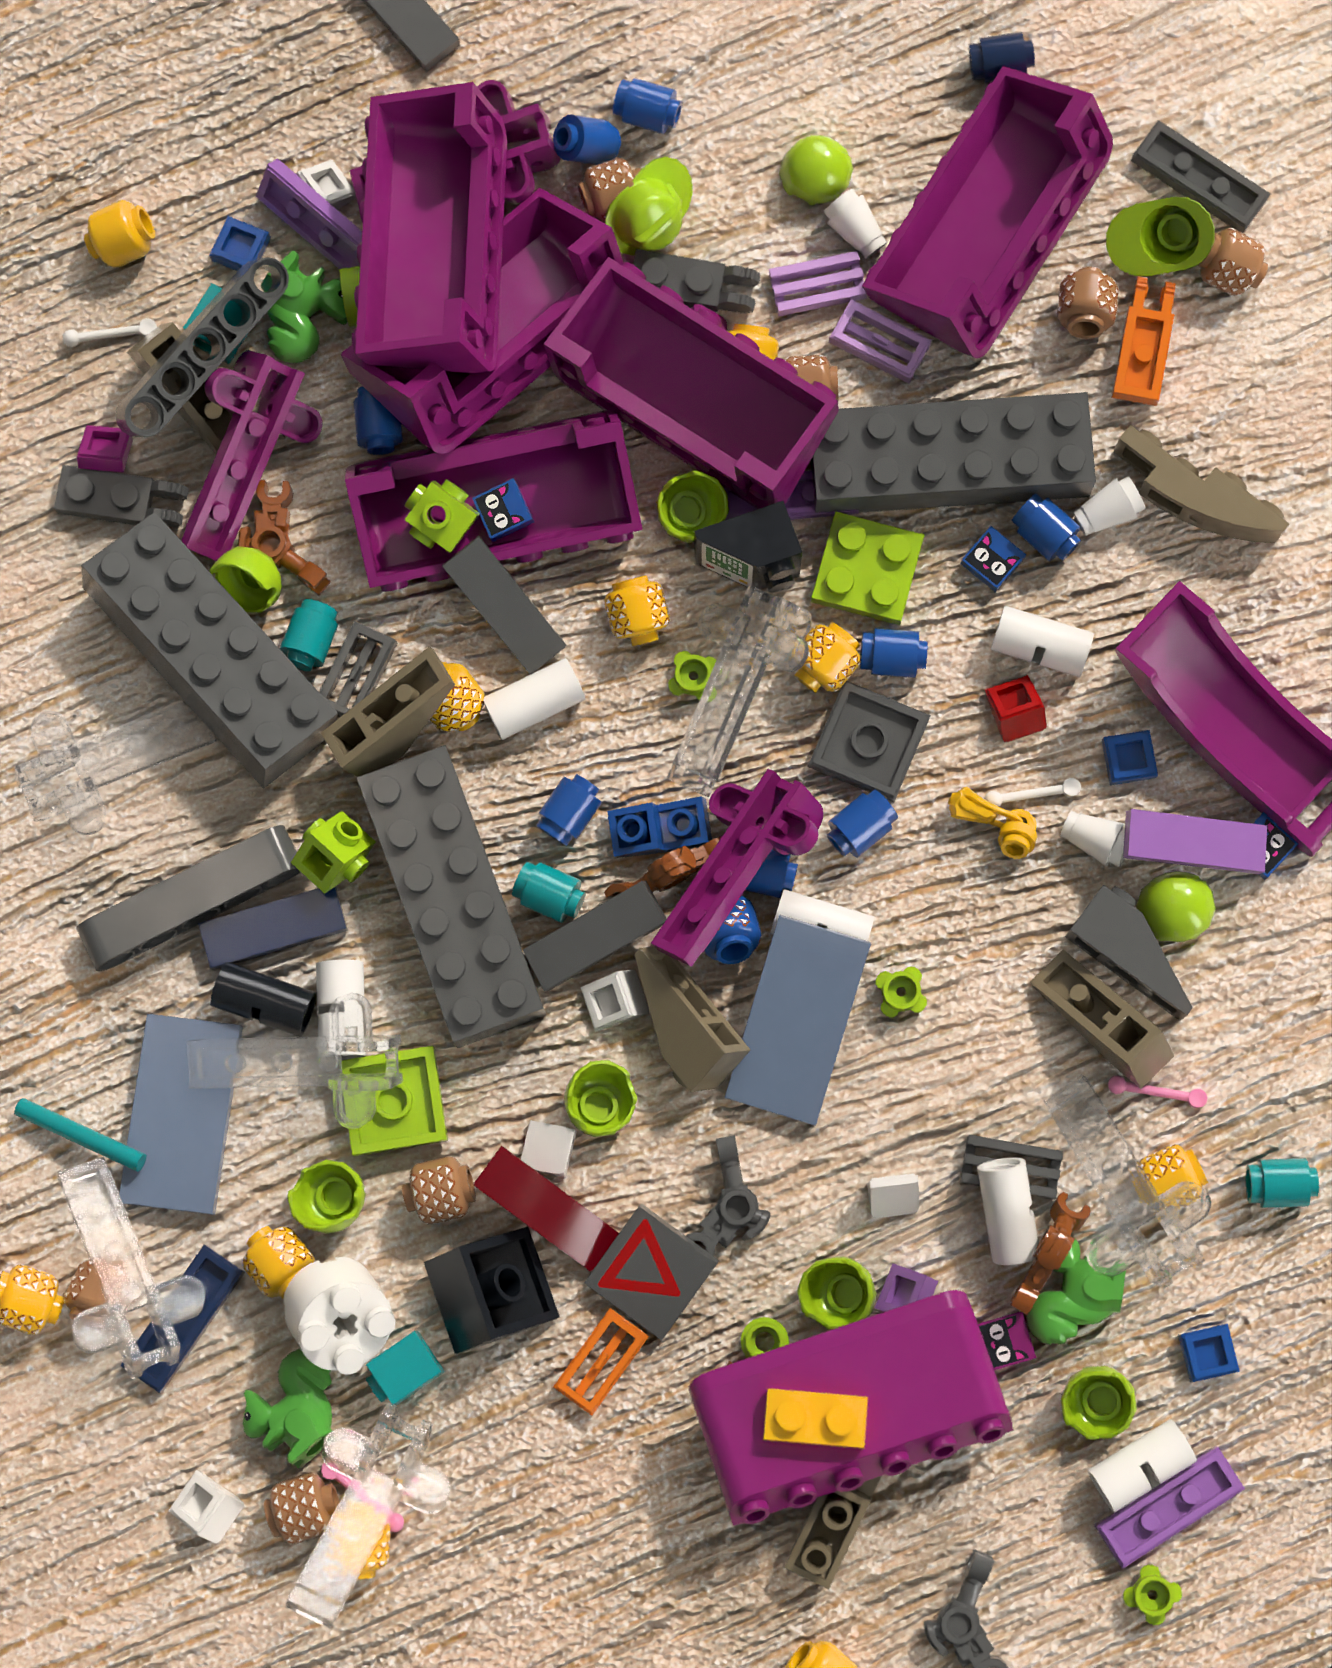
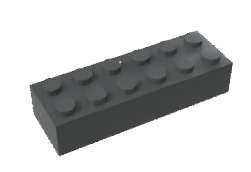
(955, 454)
(208, 649)
(451, 897)

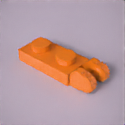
(1144, 346)

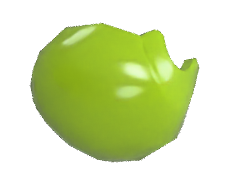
(816, 169)
(691, 504)
(249, 578)
(1177, 906)
(600, 1098)
(327, 1197)
(836, 1292)
(1098, 1402)

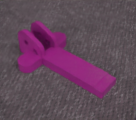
(520, 161)
(246, 444)
(768, 818)

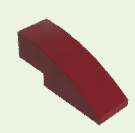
(546, 1208)

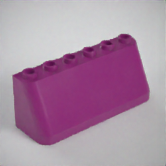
(993, 210)
(431, 231)
(545, 266)
(690, 384)
(566, 469)
(924, 1388)

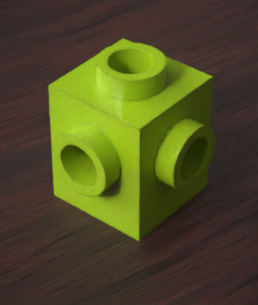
(457, 520)
(333, 851)

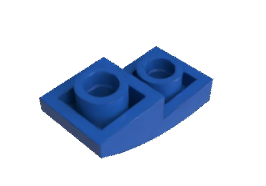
(660, 827)

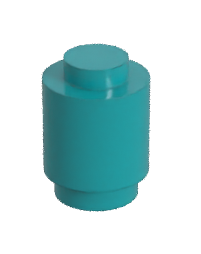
(309, 634)
(548, 891)
(1281, 1183)

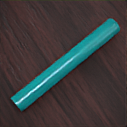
(80, 1134)

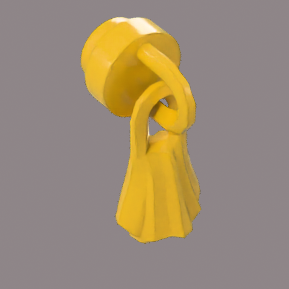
(1015, 836)

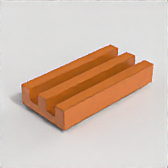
(577, 1395)

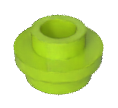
(759, 1325)

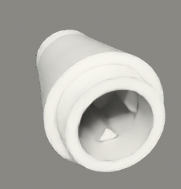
(855, 223)
(1110, 507)
(1096, 836)

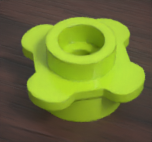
(686, 664)
(907, 979)
(1153, 1609)

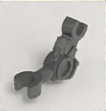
(735, 1207)
(959, 1619)

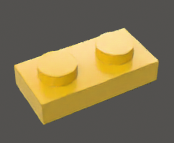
(815, 1418)

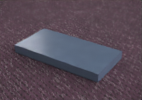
(798, 1019)
(175, 1125)

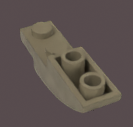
(1212, 505)
(829, 1533)

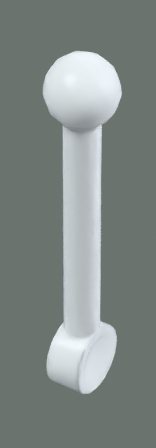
(72, 338)
(1070, 788)

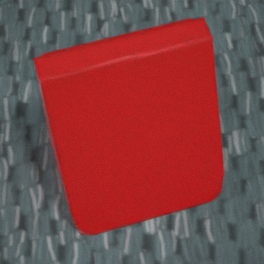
(1016, 708)

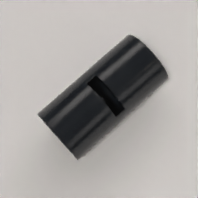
(263, 998)

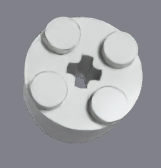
(338, 1314)

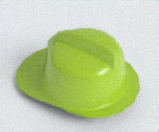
(653, 208)
(1160, 236)

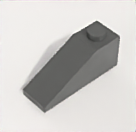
(1125, 944)

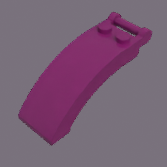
(1231, 713)

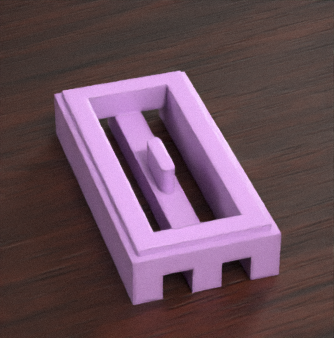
(814, 267)
(872, 356)

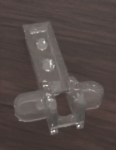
(757, 635)
(102, 760)
(304, 1061)
(1126, 1190)
(122, 1274)
(364, 1510)

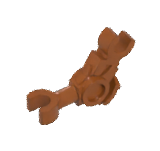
(273, 538)
(670, 869)
(1049, 1252)

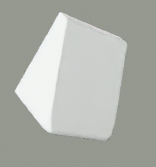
(329, 183)
(615, 999)
(548, 1148)
(893, 1195)
(206, 1507)

